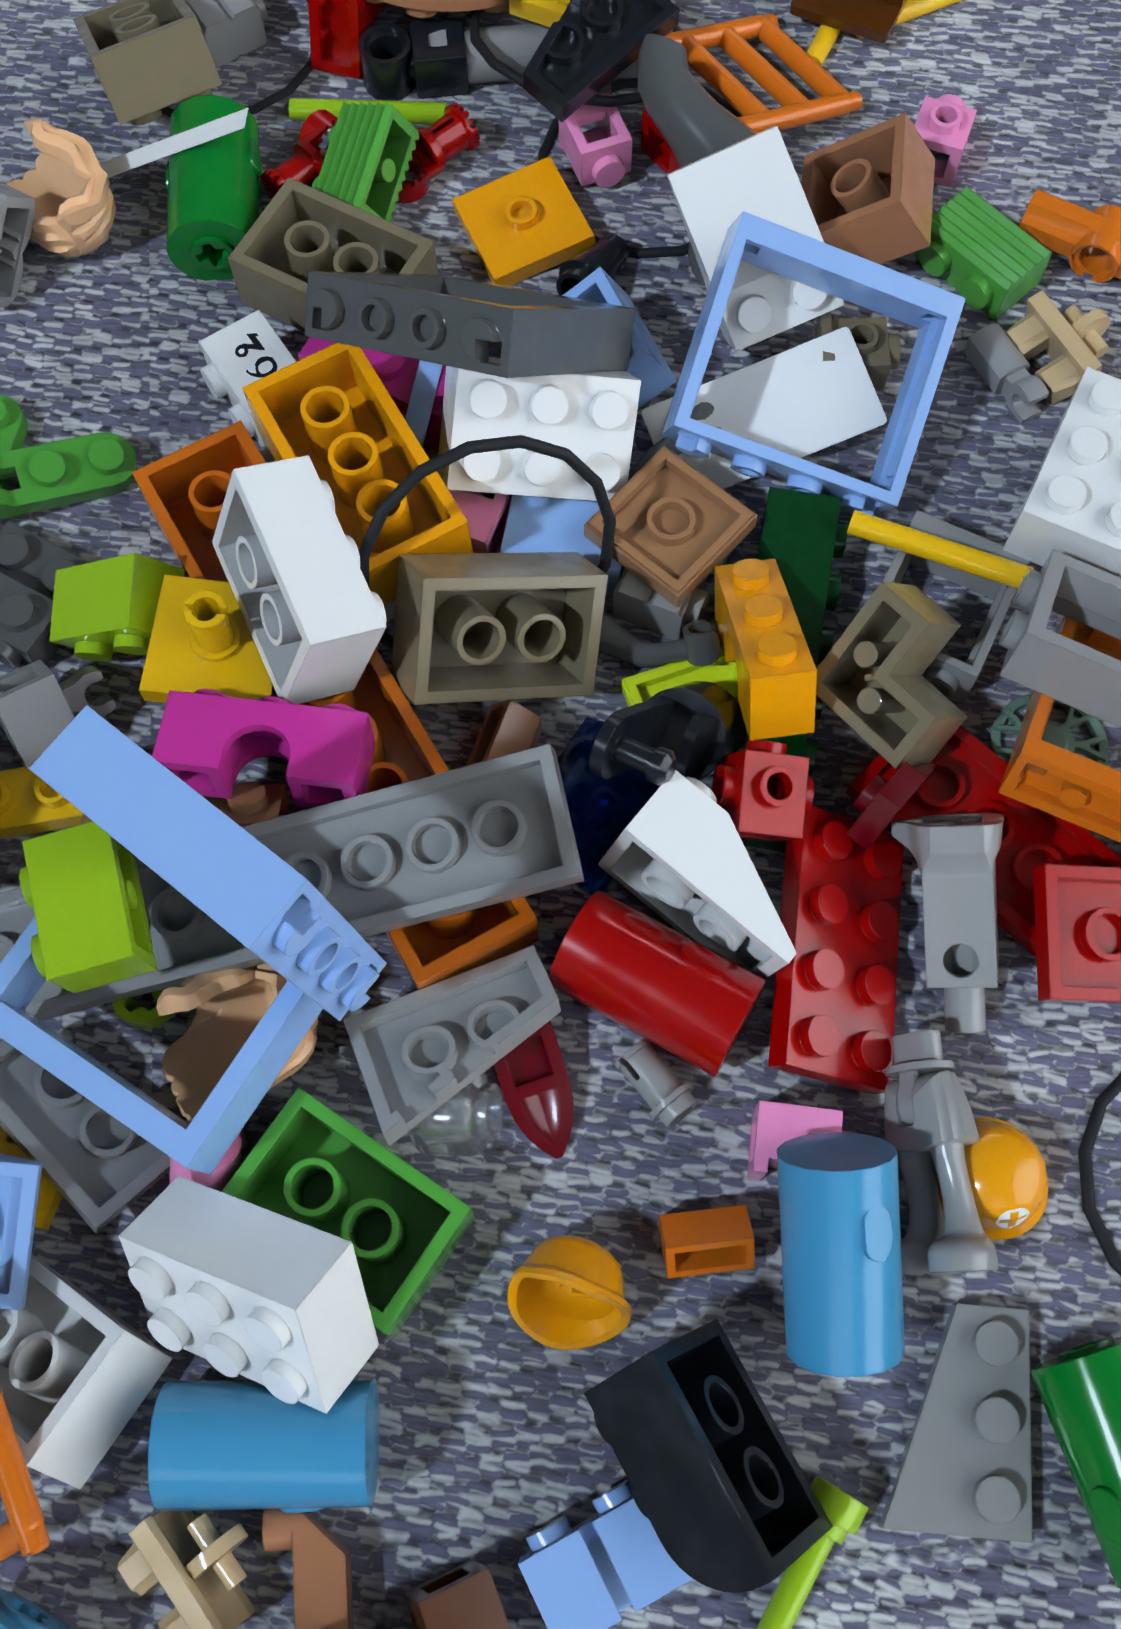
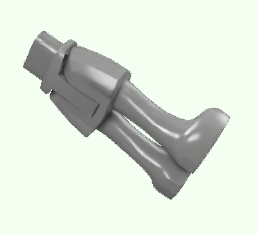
(929, 1127)

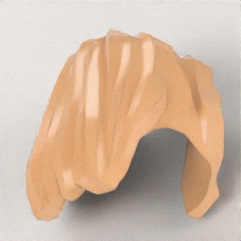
(69, 192)
(225, 1015)

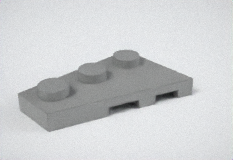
(447, 1035)
(82, 1148)
(972, 1436)

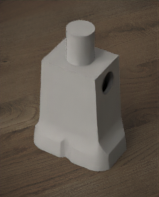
(958, 908)

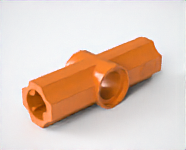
(1082, 235)

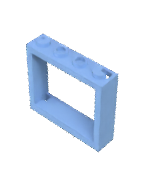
(853, 280)
(211, 862)
(224, 1112)

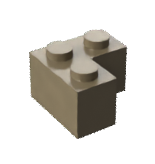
(877, 677)

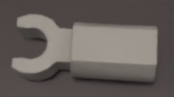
(1006, 371)

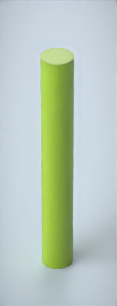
(414, 111)

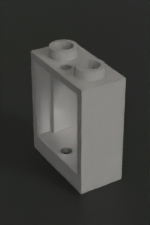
(1057, 663)
(947, 673)

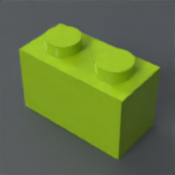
(108, 605)
(85, 909)

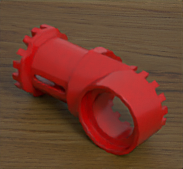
(435, 147)
(306, 159)

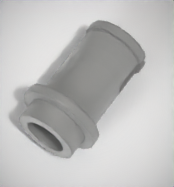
(657, 1083)

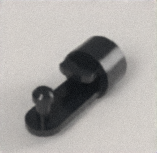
(672, 731)

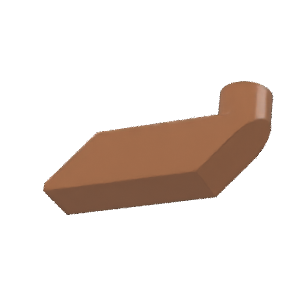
(319, 1568)

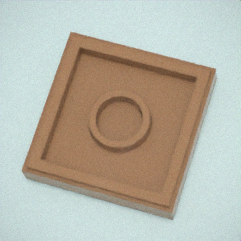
(672, 525)

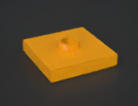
(523, 223)

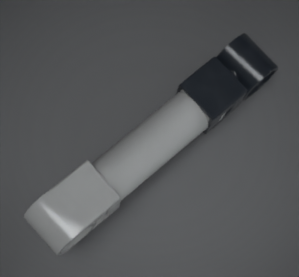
(443, 57)

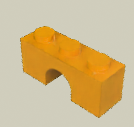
(769, 649)

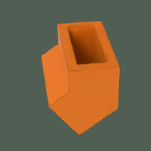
(707, 1241)

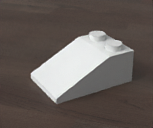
(762, 181)
(698, 876)
(71, 1375)

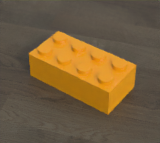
(363, 449)

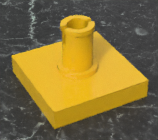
(201, 644)

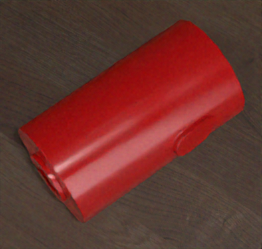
(656, 981)

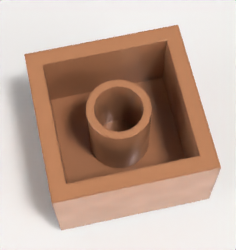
(873, 191)

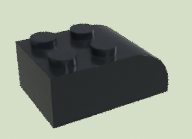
(708, 1462)

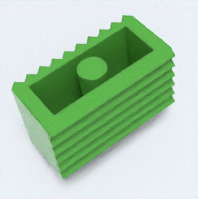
(368, 157)
(983, 254)

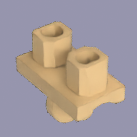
(1068, 338)
(192, 1567)

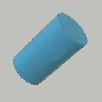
(841, 1253)
(249, 1450)

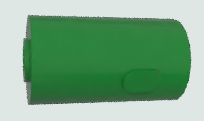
(211, 189)
(1085, 1411)

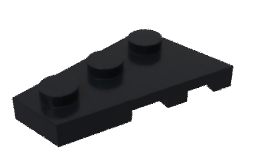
(591, 49)

